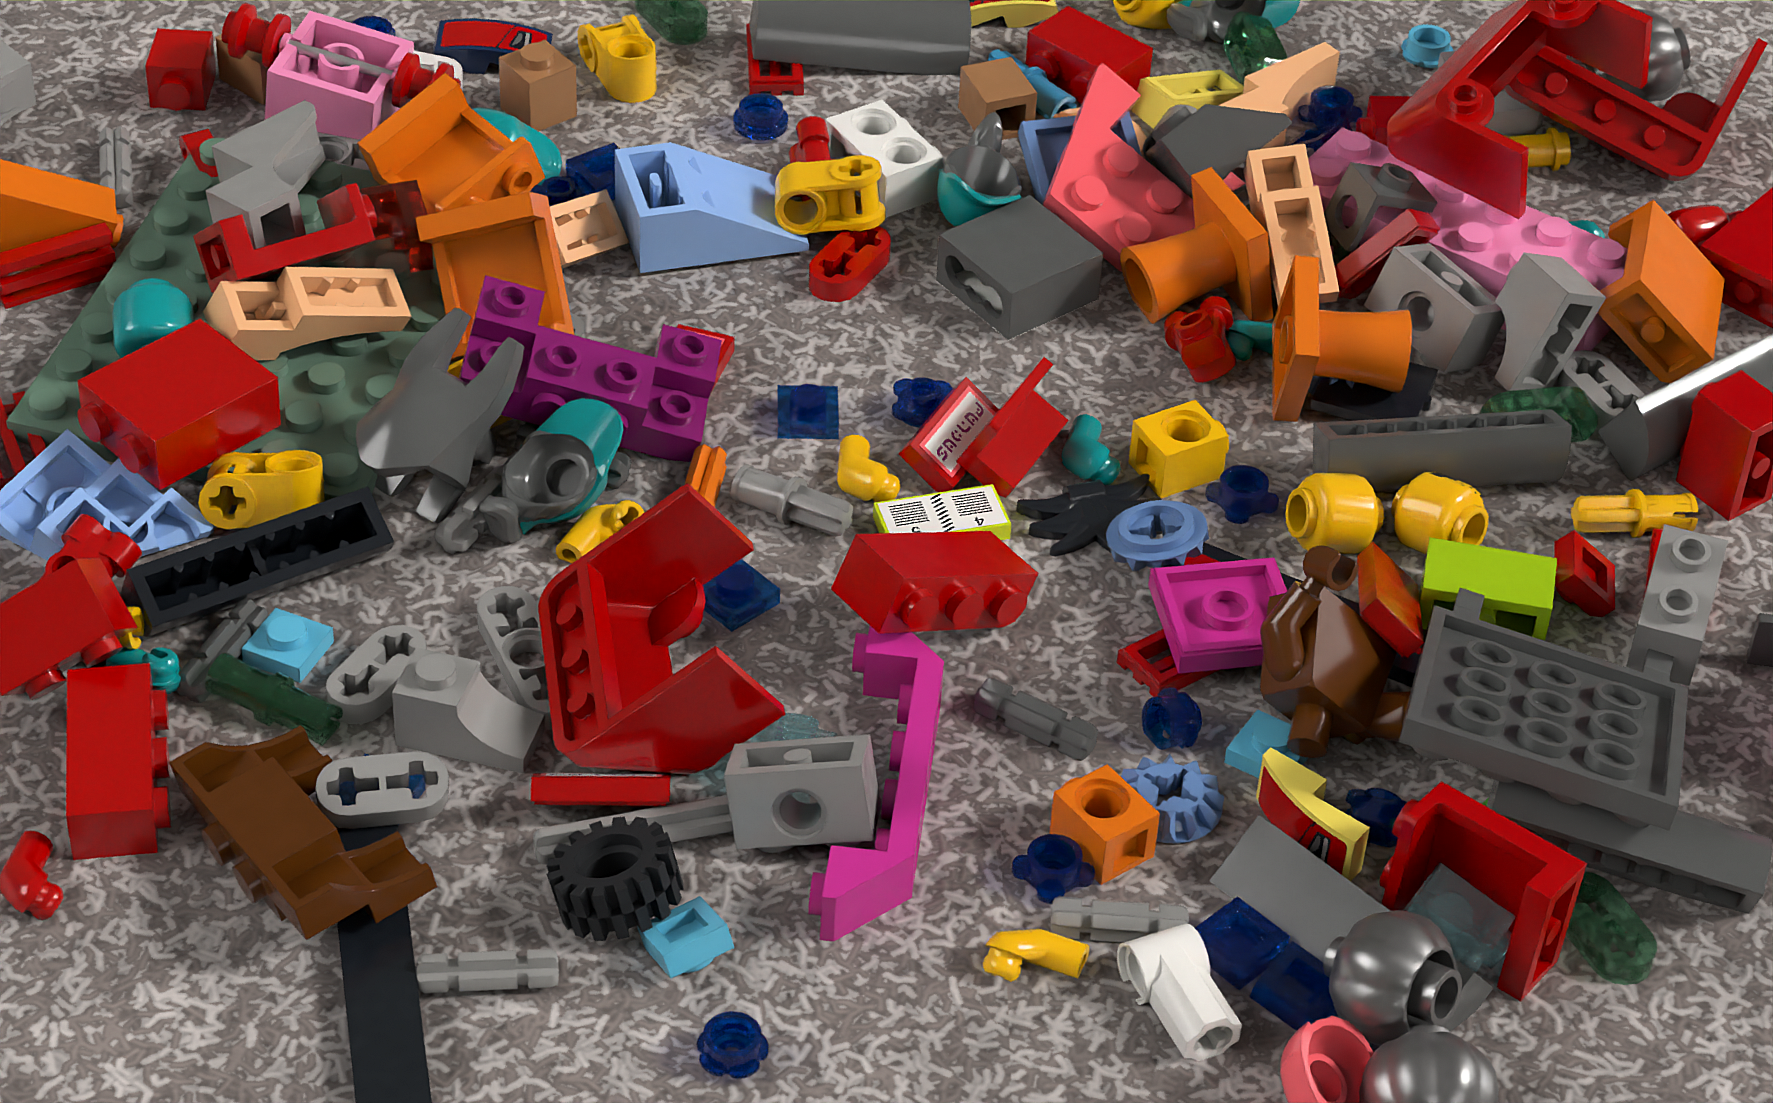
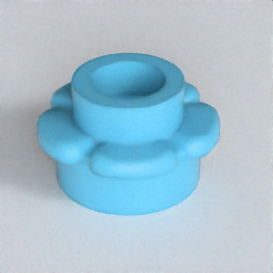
(1425, 45)

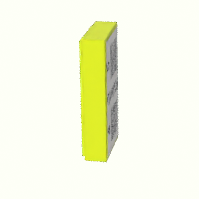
(946, 511)

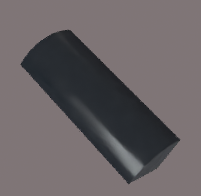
(256, 561)

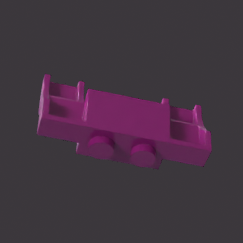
(656, 396)

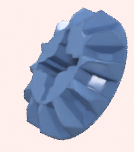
(1133, 531)
(1183, 817)

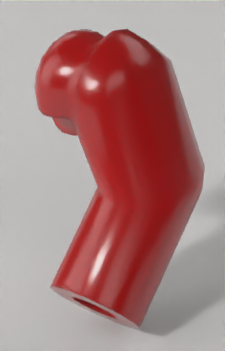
(25, 881)

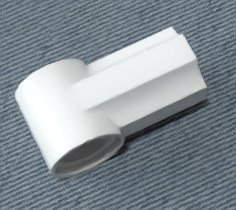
(1175, 978)

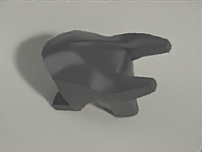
(437, 418)

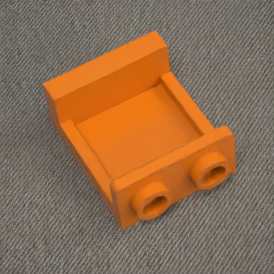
(449, 151)
(503, 240)
(1667, 296)

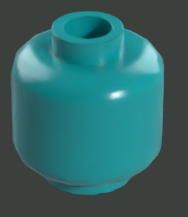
(147, 313)

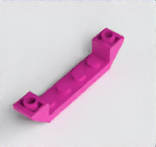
(867, 881)

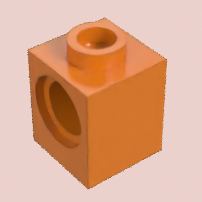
(1106, 821)

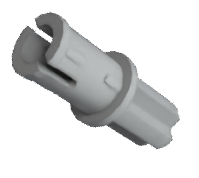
(791, 500)

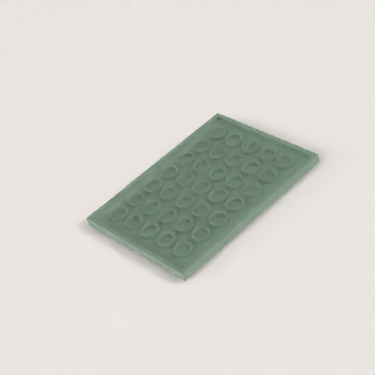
(320, 384)

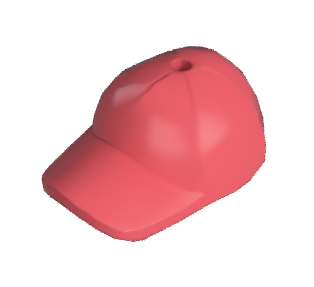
(1324, 1062)

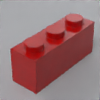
(934, 581)
(115, 761)

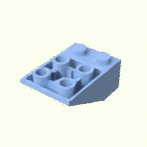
(696, 208)

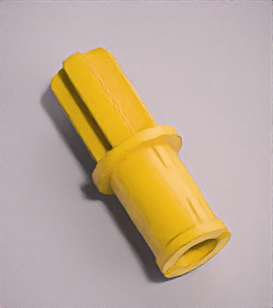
(1633, 512)

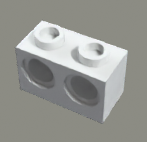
(906, 158)

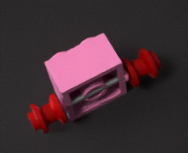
(339, 67)

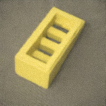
(1189, 89)

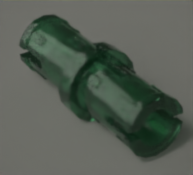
(273, 698)

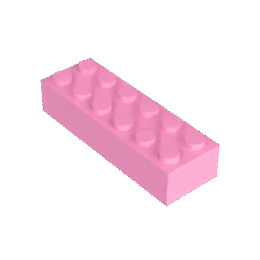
(1473, 232)

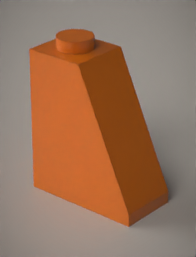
(48, 204)

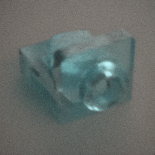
(1466, 916)

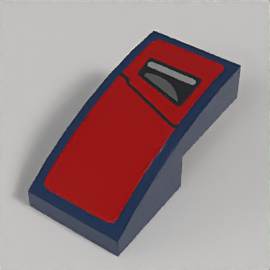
(482, 41)

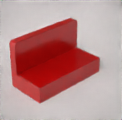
(1014, 436)

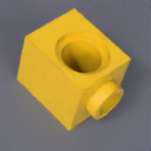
(1178, 448)

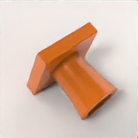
(1222, 250)
(1331, 344)

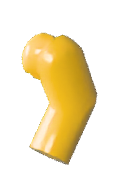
(862, 476)
(595, 527)
(1035, 947)

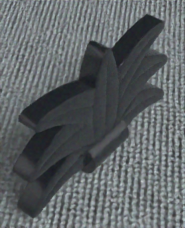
(1082, 512)

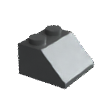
(1211, 138)

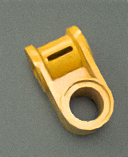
(621, 58)
(832, 193)
(262, 487)

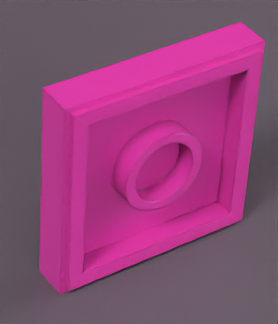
(1215, 611)

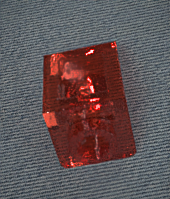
(396, 211)

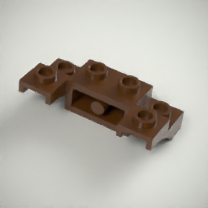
(284, 843)

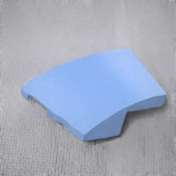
(75, 481)

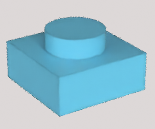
(287, 644)
(1255, 739)
(687, 938)

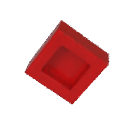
(1584, 575)

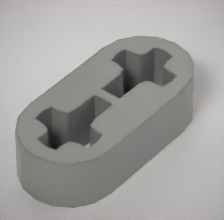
(1608, 390)
(369, 668)
(382, 789)

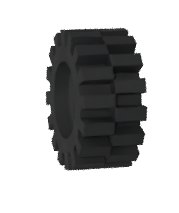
(615, 878)

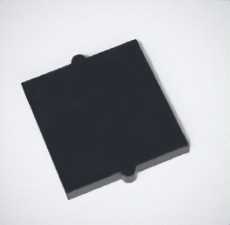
(1373, 403)

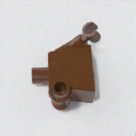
(1326, 662)

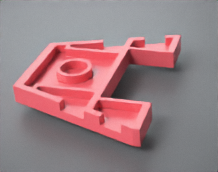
(1107, 186)

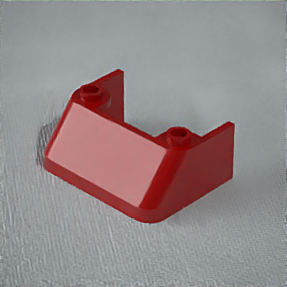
(1446, 118)
(1662, 140)
(609, 639)

